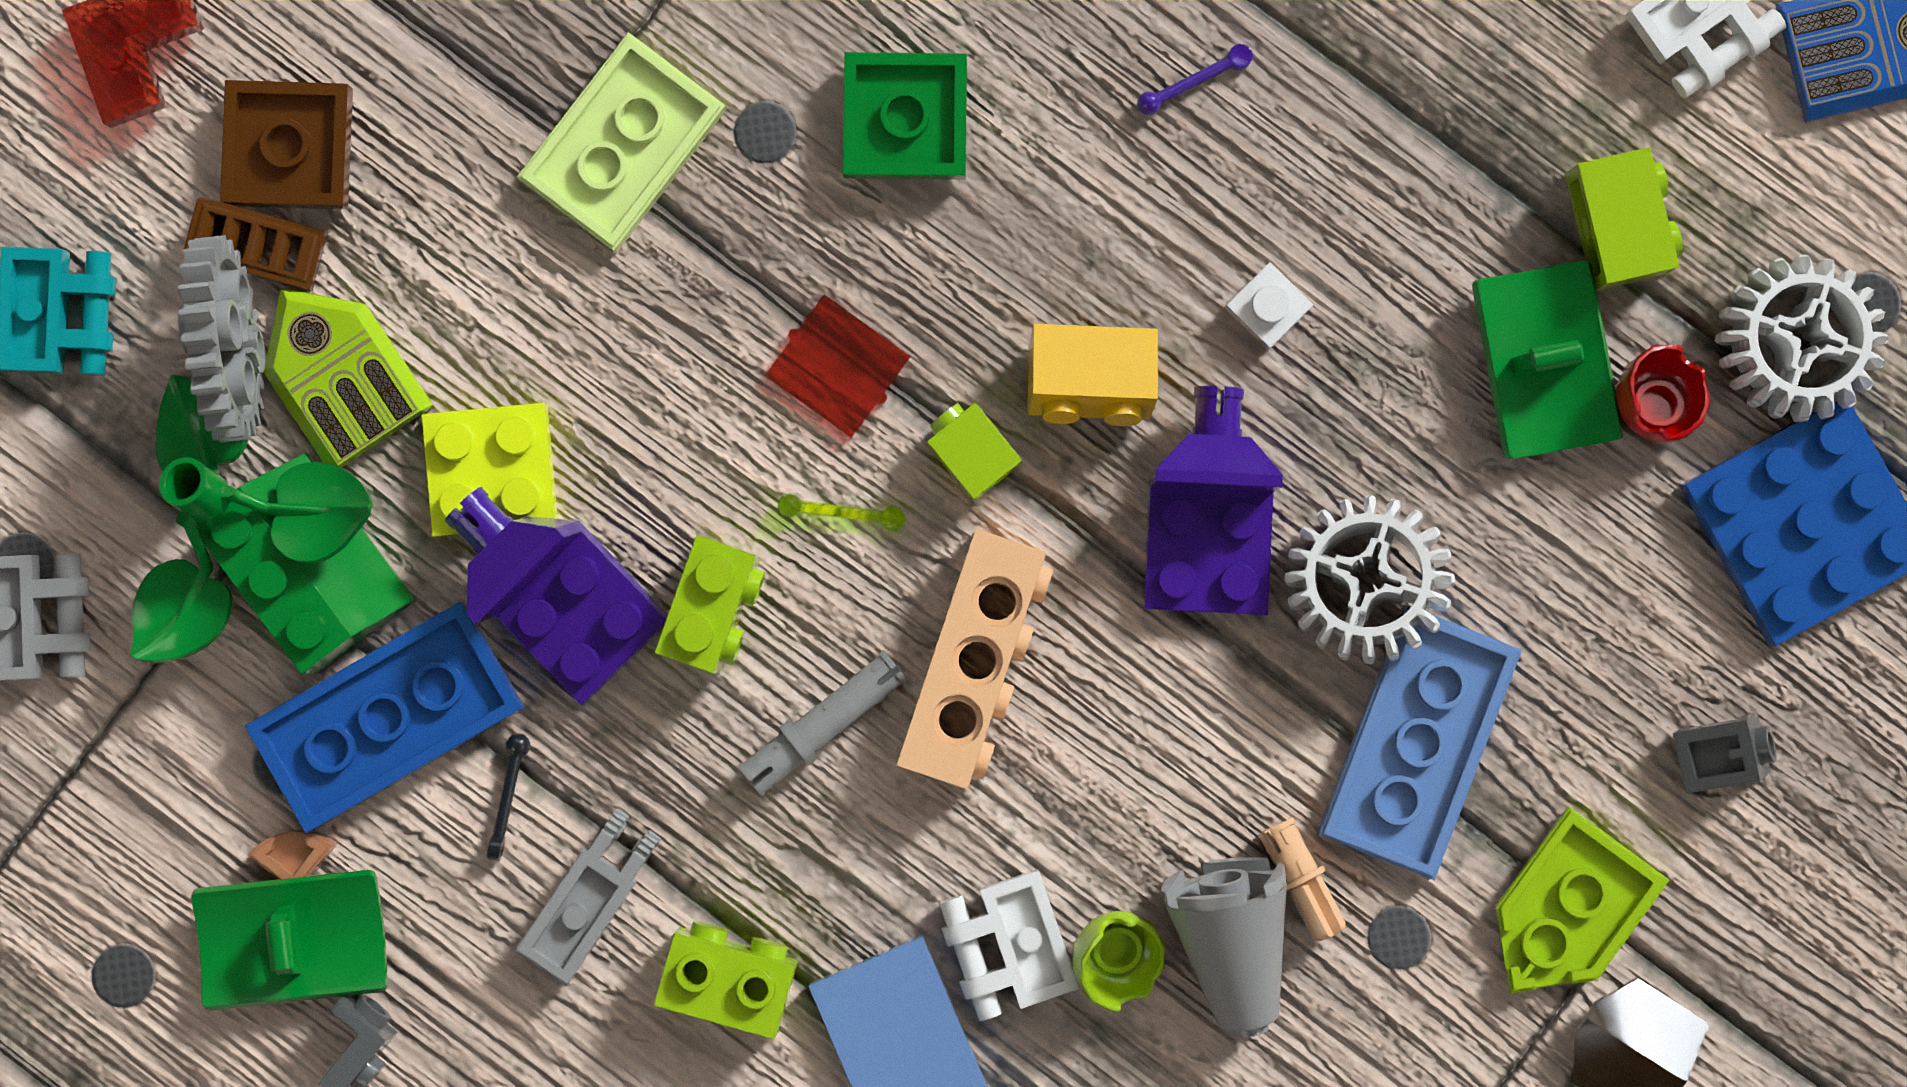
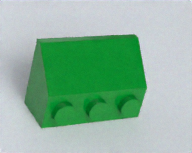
(308, 608)

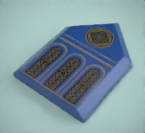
(1846, 53)

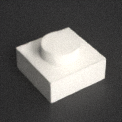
(1268, 306)

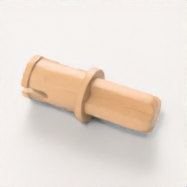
(1303, 880)

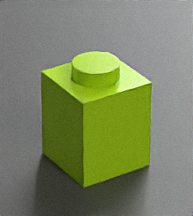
(972, 449)

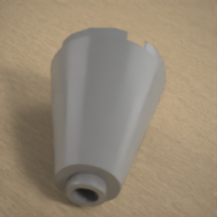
(1233, 937)

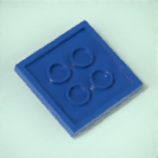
(1804, 522)

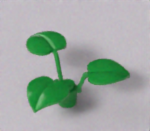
(315, 518)

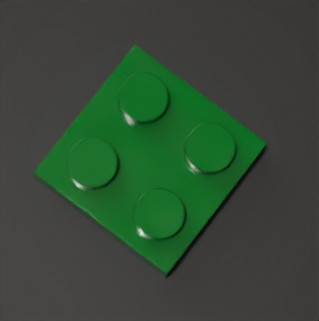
(904, 115)

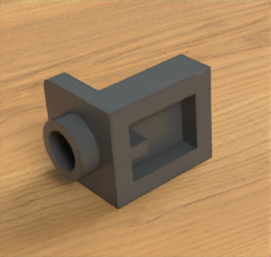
(1724, 753)

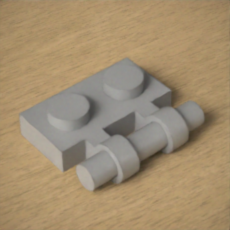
(21, 620)

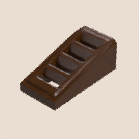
(205, 224)

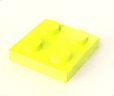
(493, 449)

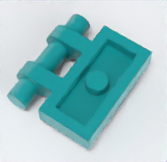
(35, 310)

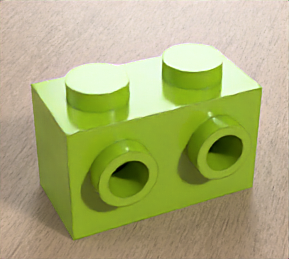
(709, 605)
(727, 979)

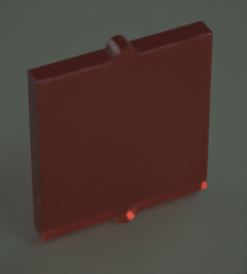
(837, 366)

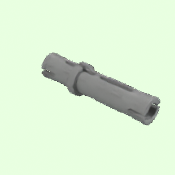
(822, 723)

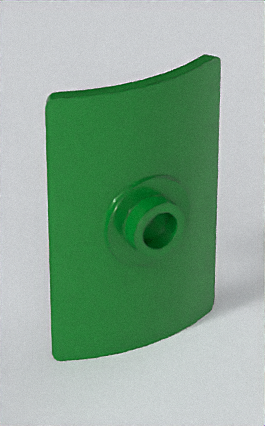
(1547, 359)
(290, 940)

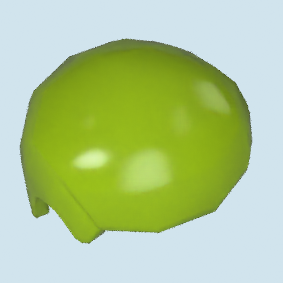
(1117, 959)

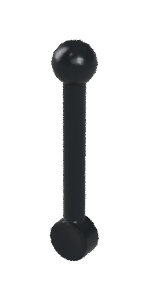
(517, 746)

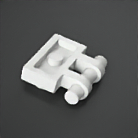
(1679, 26)
(1027, 939)

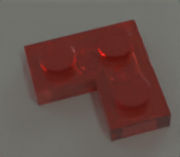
(114, 46)

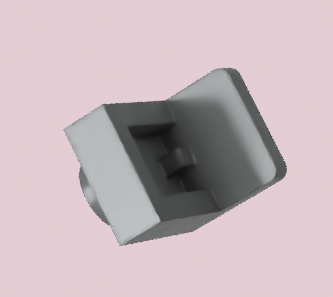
(360, 1060)

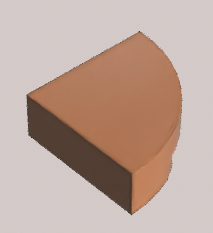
(293, 853)

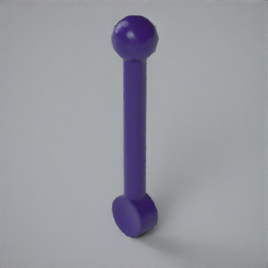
(1237, 58)

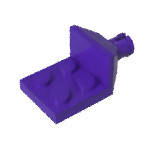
(1211, 516)
(555, 593)

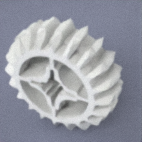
(1821, 293)
(1396, 590)

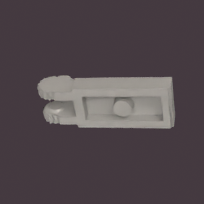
(584, 904)

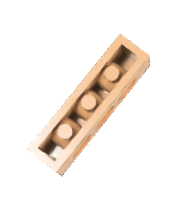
(926, 745)

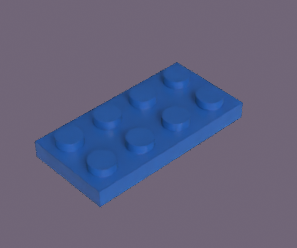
(384, 717)

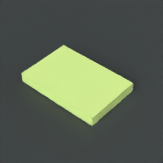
(622, 142)

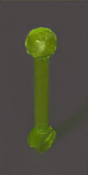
(891, 518)

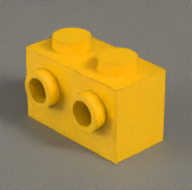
(1092, 373)

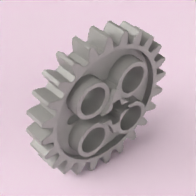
(221, 338)

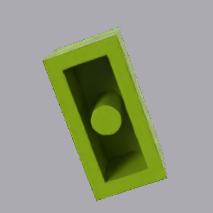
(1624, 218)

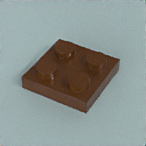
(286, 144)

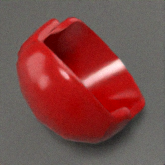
(1662, 395)

